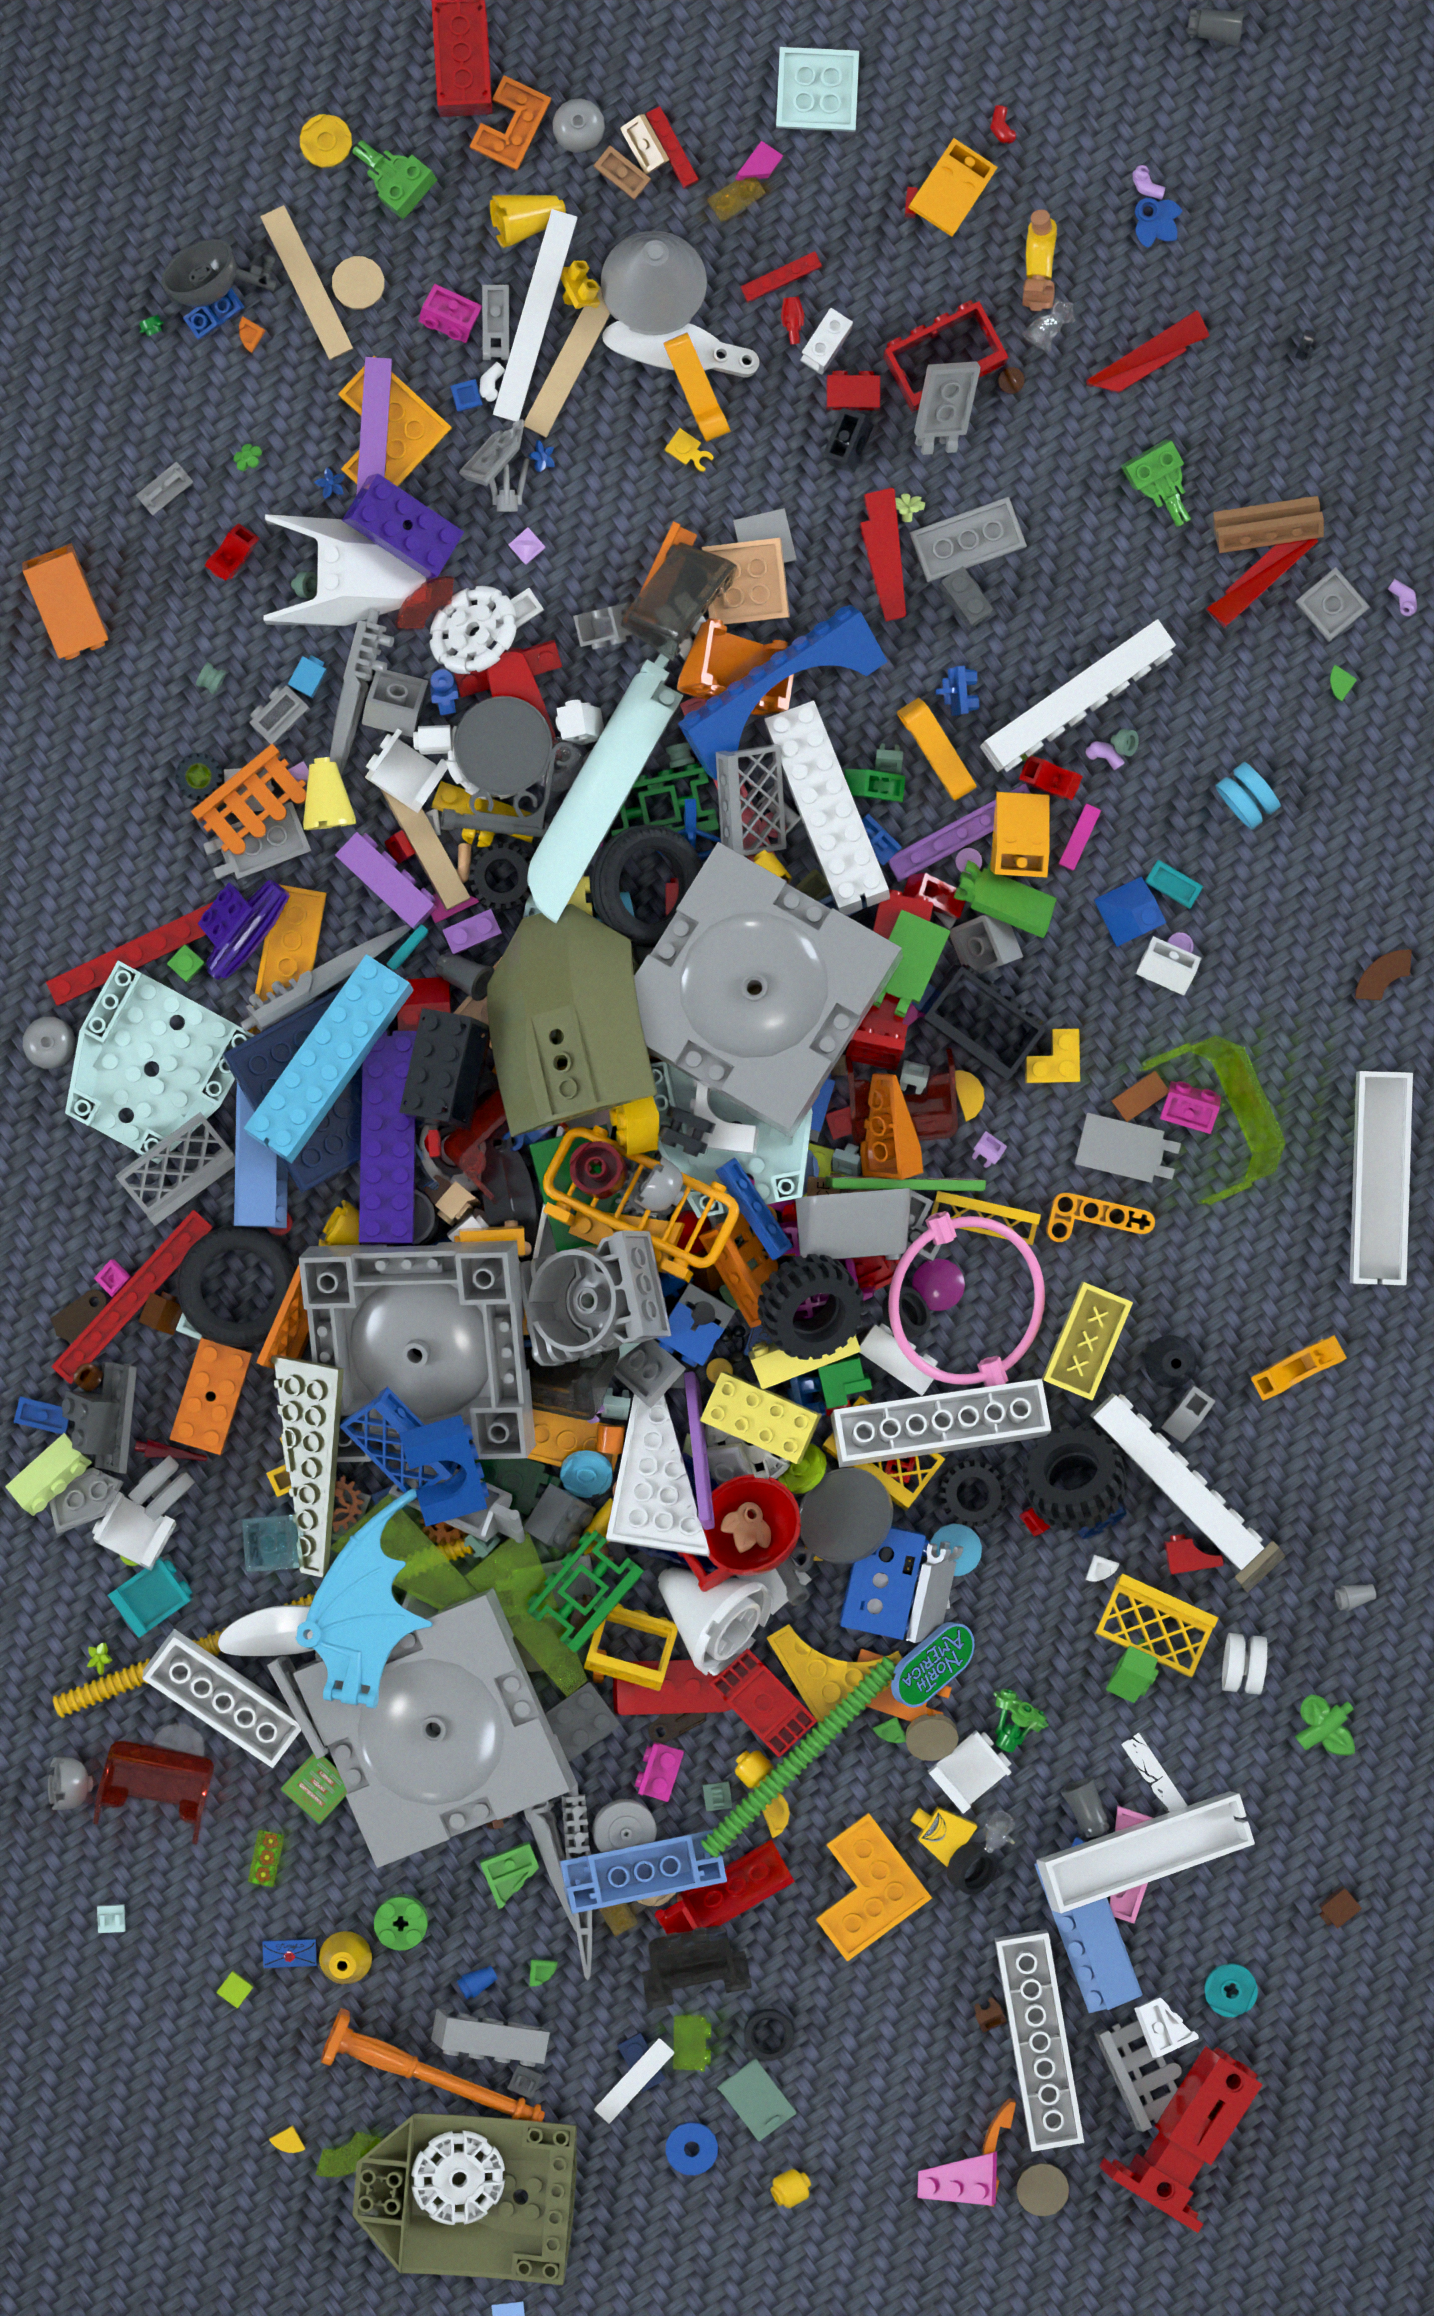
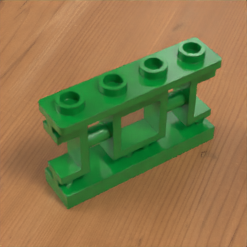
(656, 787)
(599, 1603)

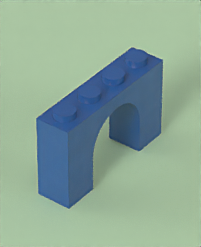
(449, 1442)

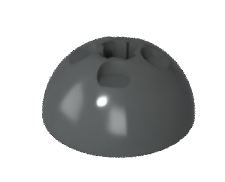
(200, 273)

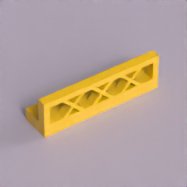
(990, 1208)

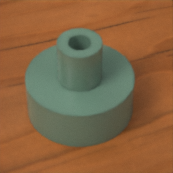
(305, 584)
(1125, 742)

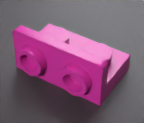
(449, 313)
(1191, 1106)
(660, 1771)

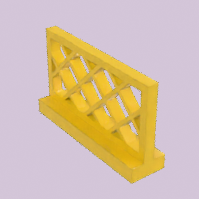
(897, 1491)
(1165, 1604)

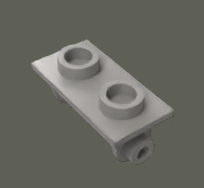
(164, 488)

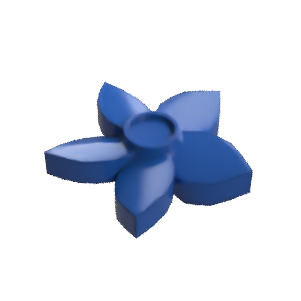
(542, 457)
(330, 483)

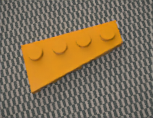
(594, 1231)

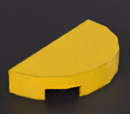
(969, 1093)
(777, 1815)

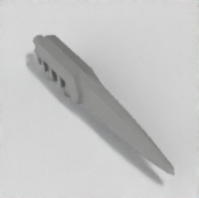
(355, 686)
(313, 983)
(577, 1846)
(550, 1847)

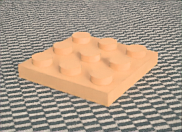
(758, 584)

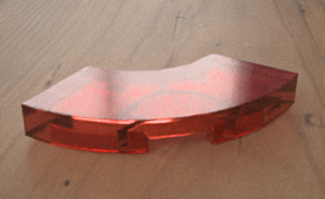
(423, 601)

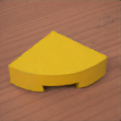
(288, 2141)

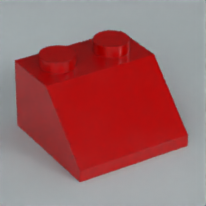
(428, 994)

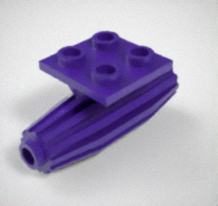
(240, 925)

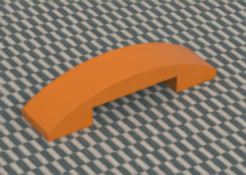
(1002, 2119)

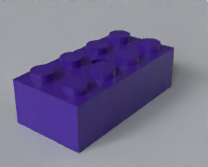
(380, 515)

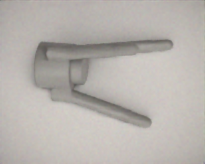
(507, 500)

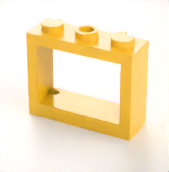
(628, 1671)

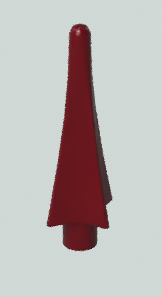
(156, 1449)

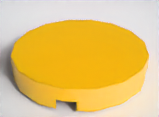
(325, 141)

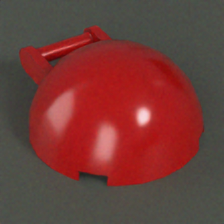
(778, 1511)

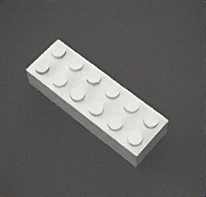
(222, 1698)

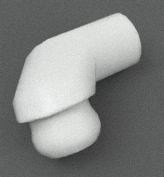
(487, 382)

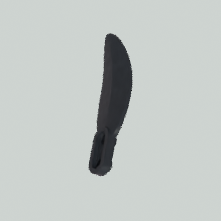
(511, 1185)

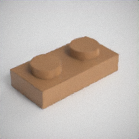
(622, 173)

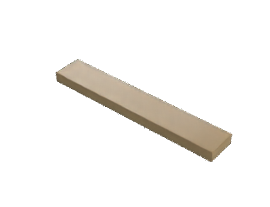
(306, 282)
(567, 368)
(429, 853)

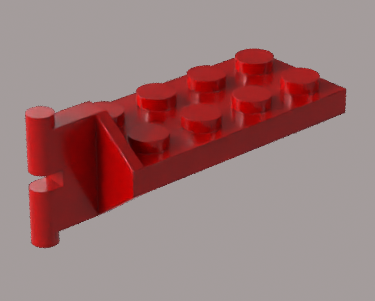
(747, 1884)

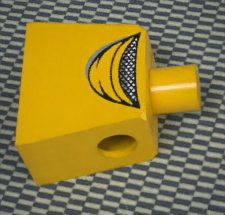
(943, 1832)

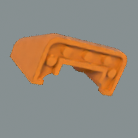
(724, 658)

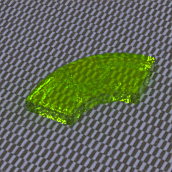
(344, 2159)

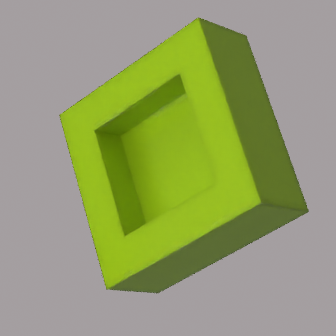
(235, 1989)

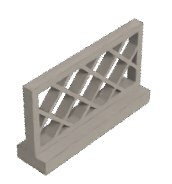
(730, 799)
(193, 1180)

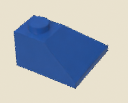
(1129, 911)

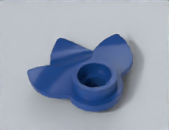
(1159, 224)

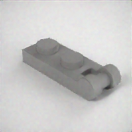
(495, 320)

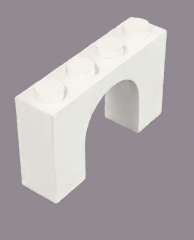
(726, 1135)

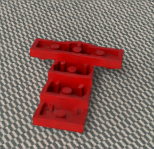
(515, 675)

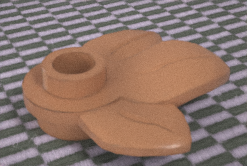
(747, 1530)

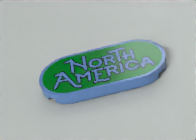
(932, 1664)

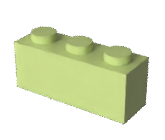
(48, 1475)

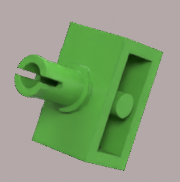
(1133, 1673)

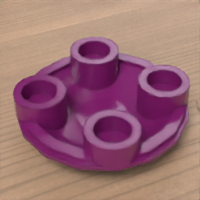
(939, 1284)

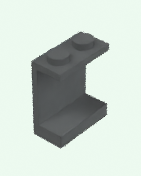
(965, 598)

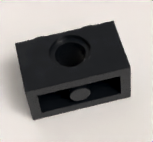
(848, 440)

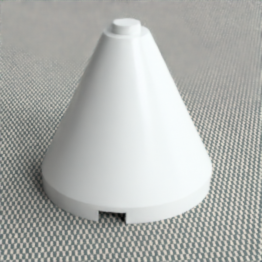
(718, 1621)

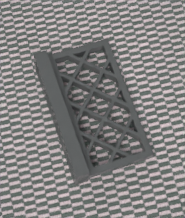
(118, 1385)

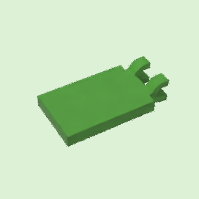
(1006, 899)
(921, 949)

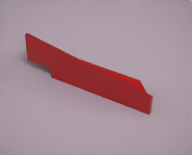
(1151, 355)
(883, 551)
(1258, 579)

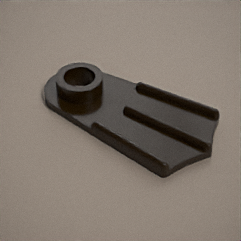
(77, 1316)
(675, 1725)

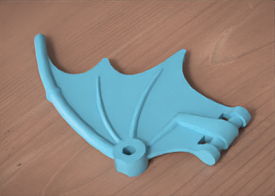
(357, 1616)

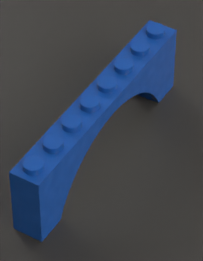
(838, 641)

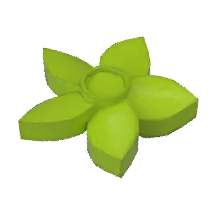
(99, 1657)

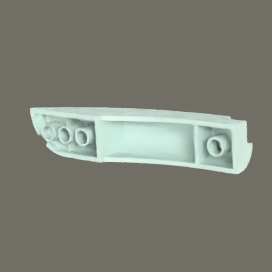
(599, 792)

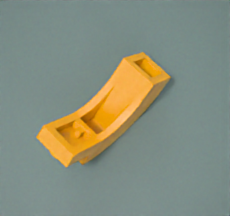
(1297, 1367)

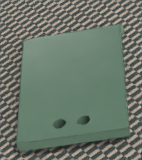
(757, 2099)

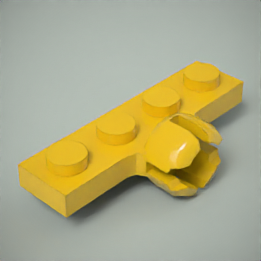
(456, 798)

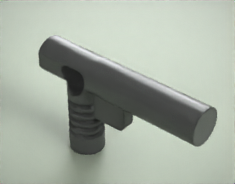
(257, 273)

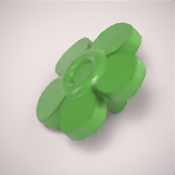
(247, 457)

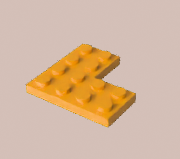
(412, 428)
(884, 1890)

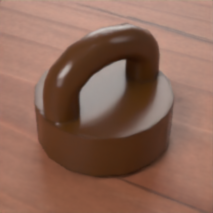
(1011, 380)
(89, 1378)

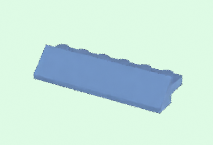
(259, 1177)
(640, 1872)
(1097, 1954)

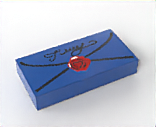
(289, 1953)

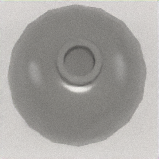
(578, 125)
(49, 1042)
(661, 1187)
(68, 1784)

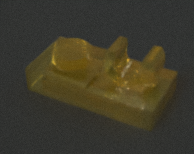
(619, 1917)

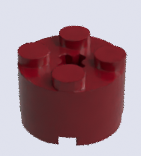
(611, 1162)

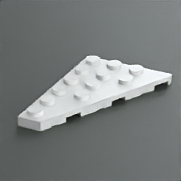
(653, 1491)

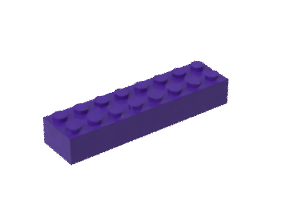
(387, 1145)

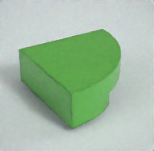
(1340, 682)
(890, 1731)
(541, 1971)

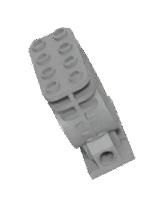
(625, 1293)

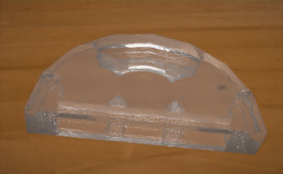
(182, 1738)

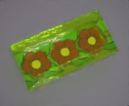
(266, 1858)

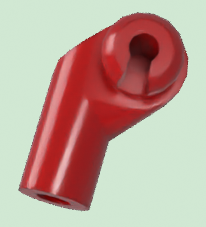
(999, 126)

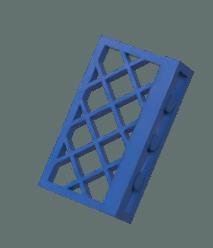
(401, 1418)

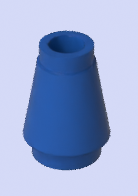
(477, 1981)

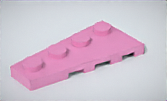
(1127, 1903)

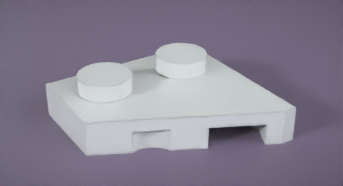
(1162, 2027)

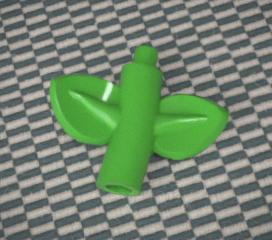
(1326, 1726)

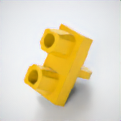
(579, 289)

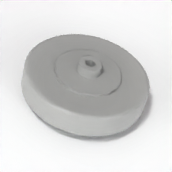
(623, 1825)

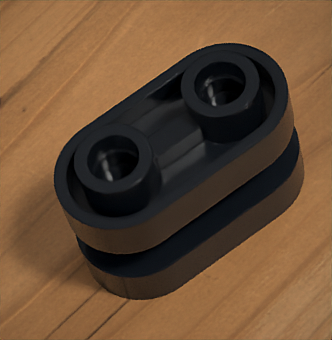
(672, 1135)

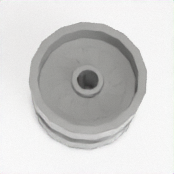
(161, 1488)

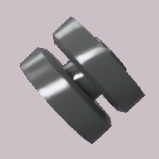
(425, 1220)

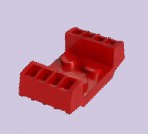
(763, 1702)

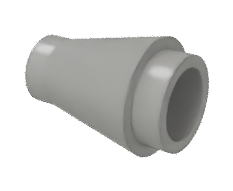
(1352, 1596)

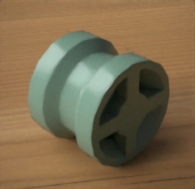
(210, 678)
(680, 755)

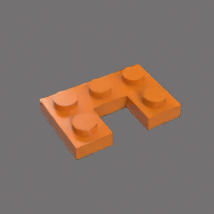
(529, 111)

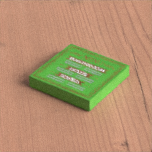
(316, 1787)

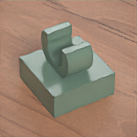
(889, 760)
(481, 1547)
(717, 1796)

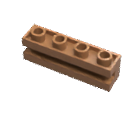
(1268, 524)

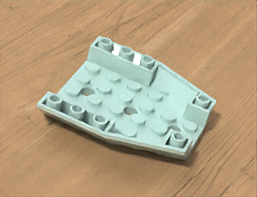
(133, 1028)
(778, 1160)

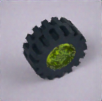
(200, 767)

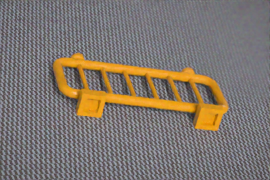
(682, 1258)

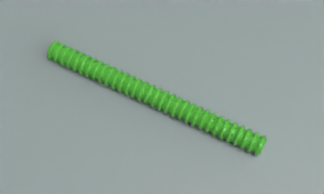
(799, 1758)

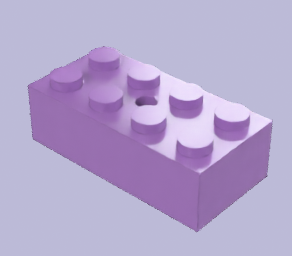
(386, 881)

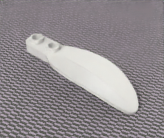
(651, 350)
(266, 1632)

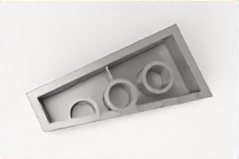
(490, 2038)

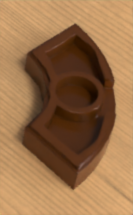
(1381, 973)

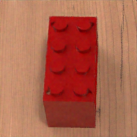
(461, 57)
(942, 323)

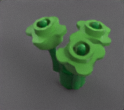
(1023, 1715)

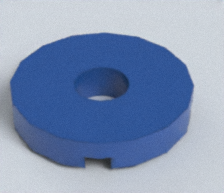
(695, 2163)

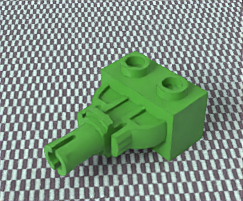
(398, 181)
(1157, 474)

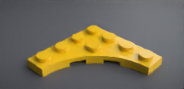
(818, 1677)

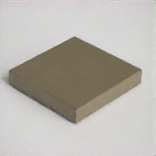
(1260, 1566)

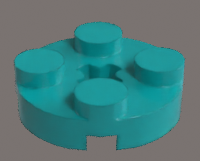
(1223, 1976)

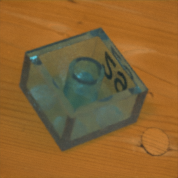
(270, 1543)

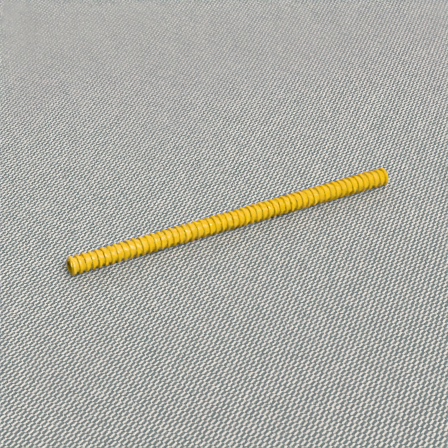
(134, 1675)

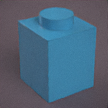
(308, 676)

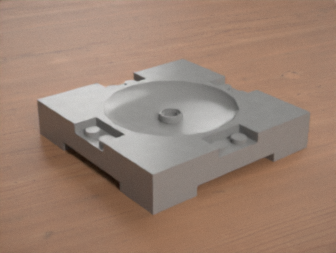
(815, 978)
(451, 1304)
(492, 1746)

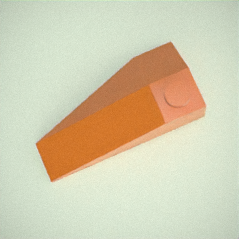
(891, 1140)

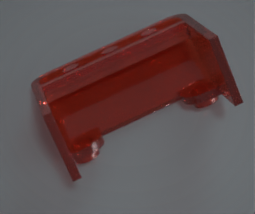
(931, 1113)
(463, 1145)
(156, 1776)

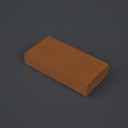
(1140, 1096)

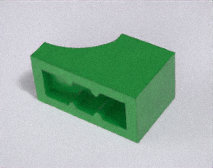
(875, 785)

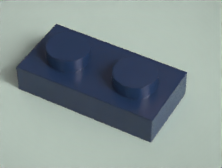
(632, 2051)

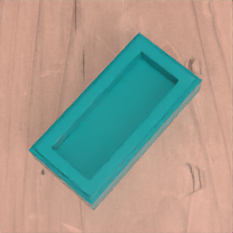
(1173, 884)
(408, 947)

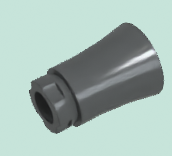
(1217, 25)
(465, 974)
(1086, 1806)

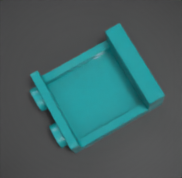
(151, 1596)

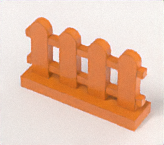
(236, 803)
(734, 1270)

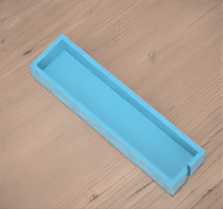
(328, 1058)

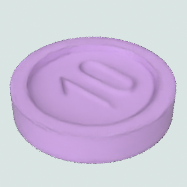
(965, 855)
(1181, 941)

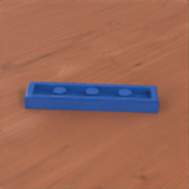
(754, 1208)

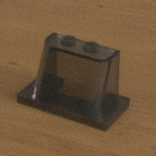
(692, 1960)

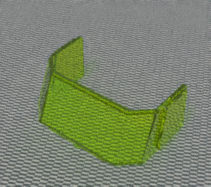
(1247, 1104)

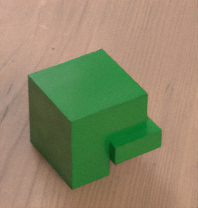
(841, 1379)

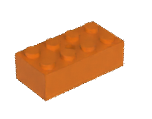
(216, 1370)

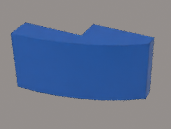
(208, 318)

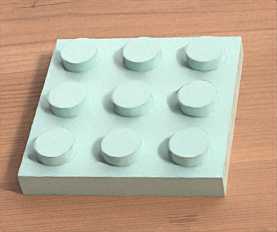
(817, 89)

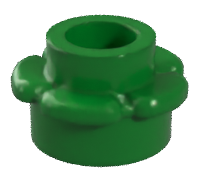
(151, 325)

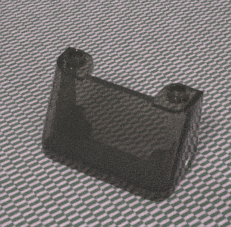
(677, 597)
(571, 1388)

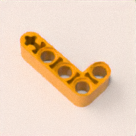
(696, 387)
(937, 748)
(1101, 1218)

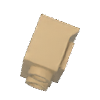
(456, 1204)

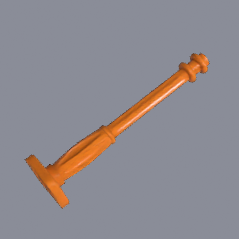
(394, 2060)

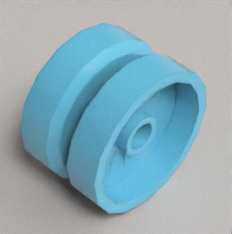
(1248, 796)

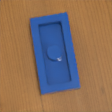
(41, 1415)

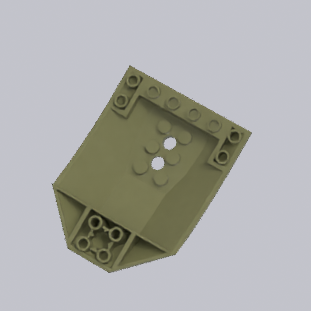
(576, 981)
(514, 2237)

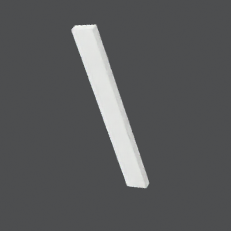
(535, 315)

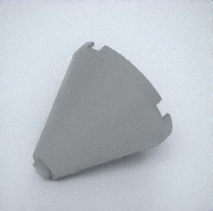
(653, 282)

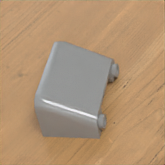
(854, 1224)

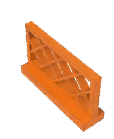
(287, 1335)

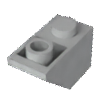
(1188, 1413)

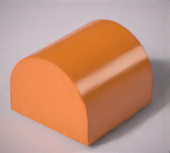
(610, 1439)

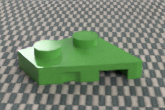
(509, 1870)

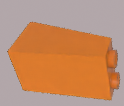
(65, 602)

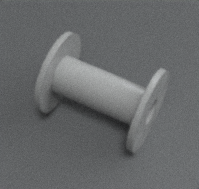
(791, 817)

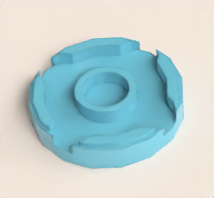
(586, 1473)
(960, 1536)

